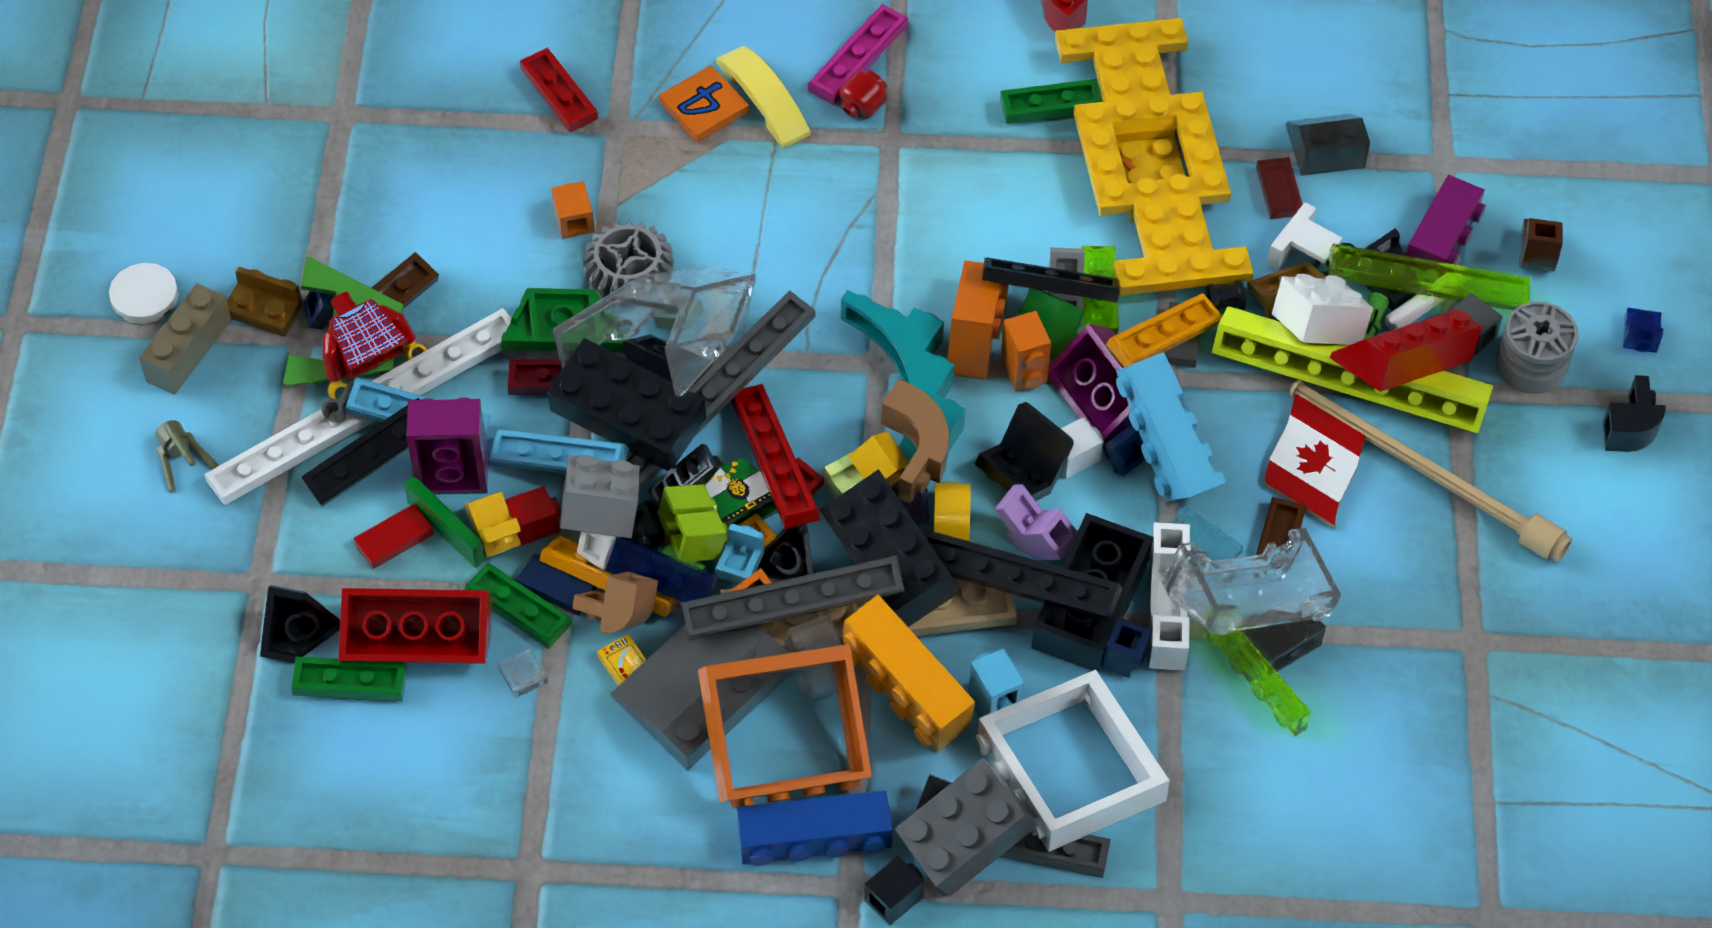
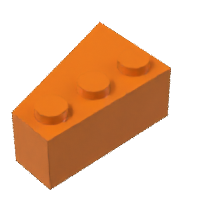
(975, 322)

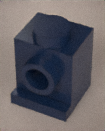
(1126, 647)

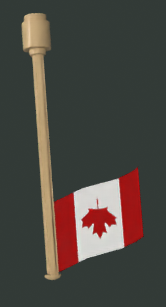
(1323, 452)

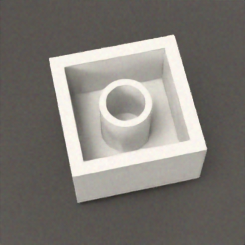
(1321, 310)

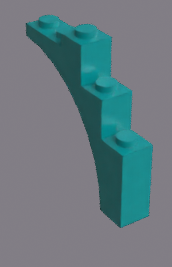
(911, 347)

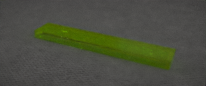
(1427, 277)

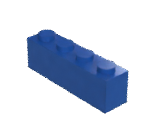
(814, 828)

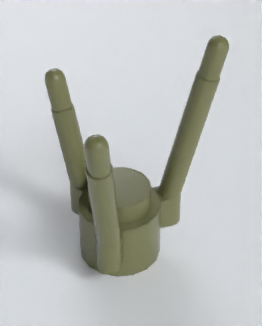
(176, 442)

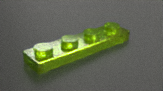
(1263, 679)

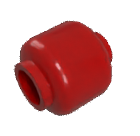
(863, 94)

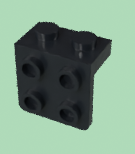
(1028, 454)

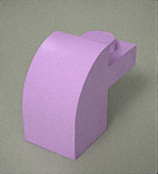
(1034, 530)

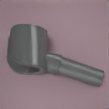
(337, 404)

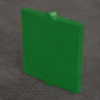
(1057, 316)

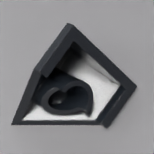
(788, 555)
(294, 624)

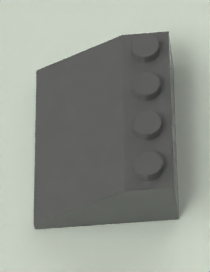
(667, 691)

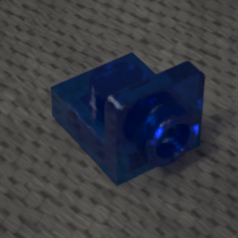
(1642, 330)

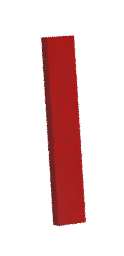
(774, 457)

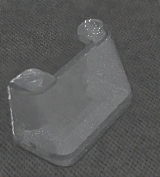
(1253, 591)

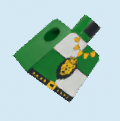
(739, 492)

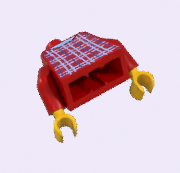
(363, 339)

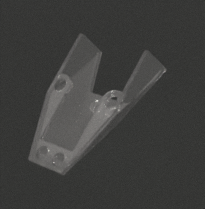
(708, 317)

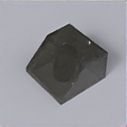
(1329, 143)

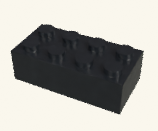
(626, 404)
(878, 526)
(1103, 552)

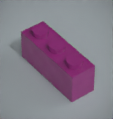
(1448, 222)

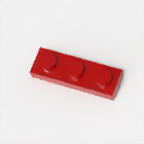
(558, 89)

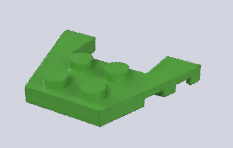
(326, 280)

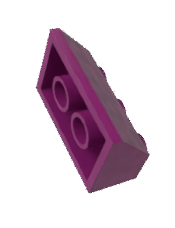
(1087, 381)

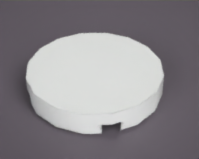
(143, 293)

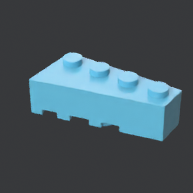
(1167, 429)

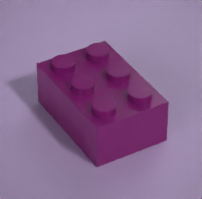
(448, 445)

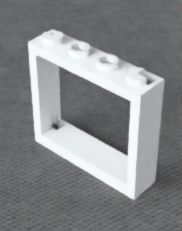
(1090, 688)

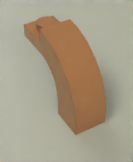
(924, 424)

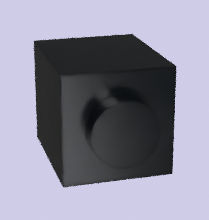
(894, 890)

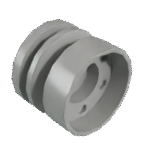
(1536, 347)

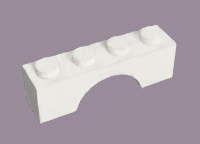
(1166, 618)

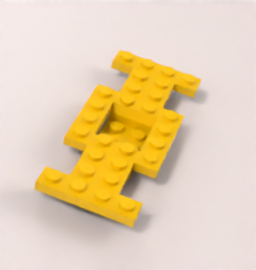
(1142, 122)

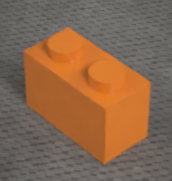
(1025, 351)

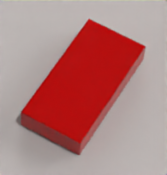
(393, 536)

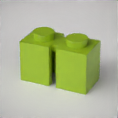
(692, 522)

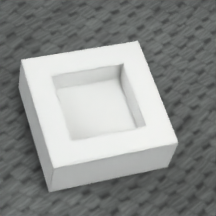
(596, 548)

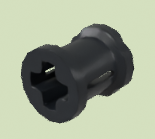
(1227, 295)

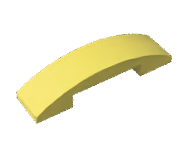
(767, 93)

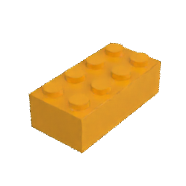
(907, 674)

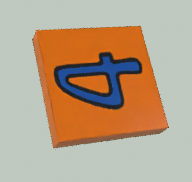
(703, 103)

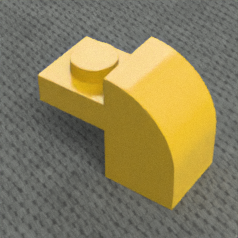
(952, 509)
(493, 523)

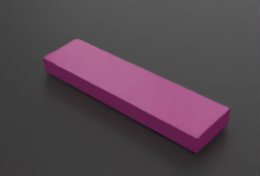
(858, 52)

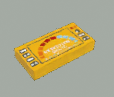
(621, 658)

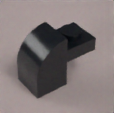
(1635, 423)

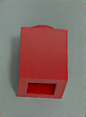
(535, 514)

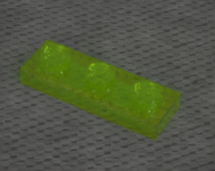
(1100, 261)

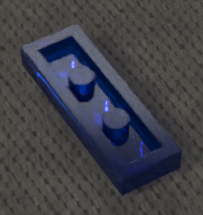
(674, 577)

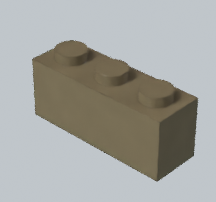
(185, 338)

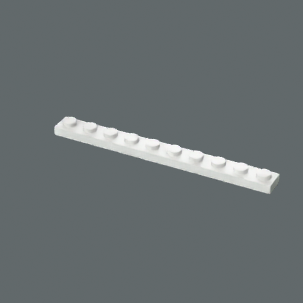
(317, 433)

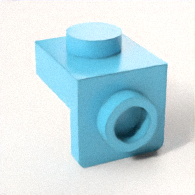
(740, 554)

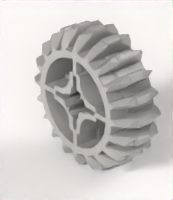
(626, 254)

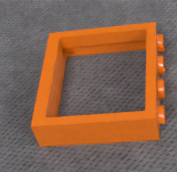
(850, 712)

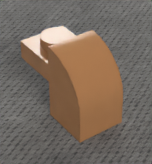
(624, 604)

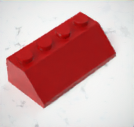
(1412, 350)
(415, 625)

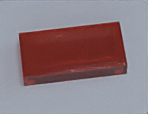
(1279, 187)

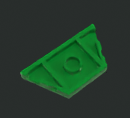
(542, 311)

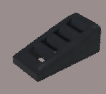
(686, 468)

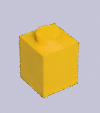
(882, 454)

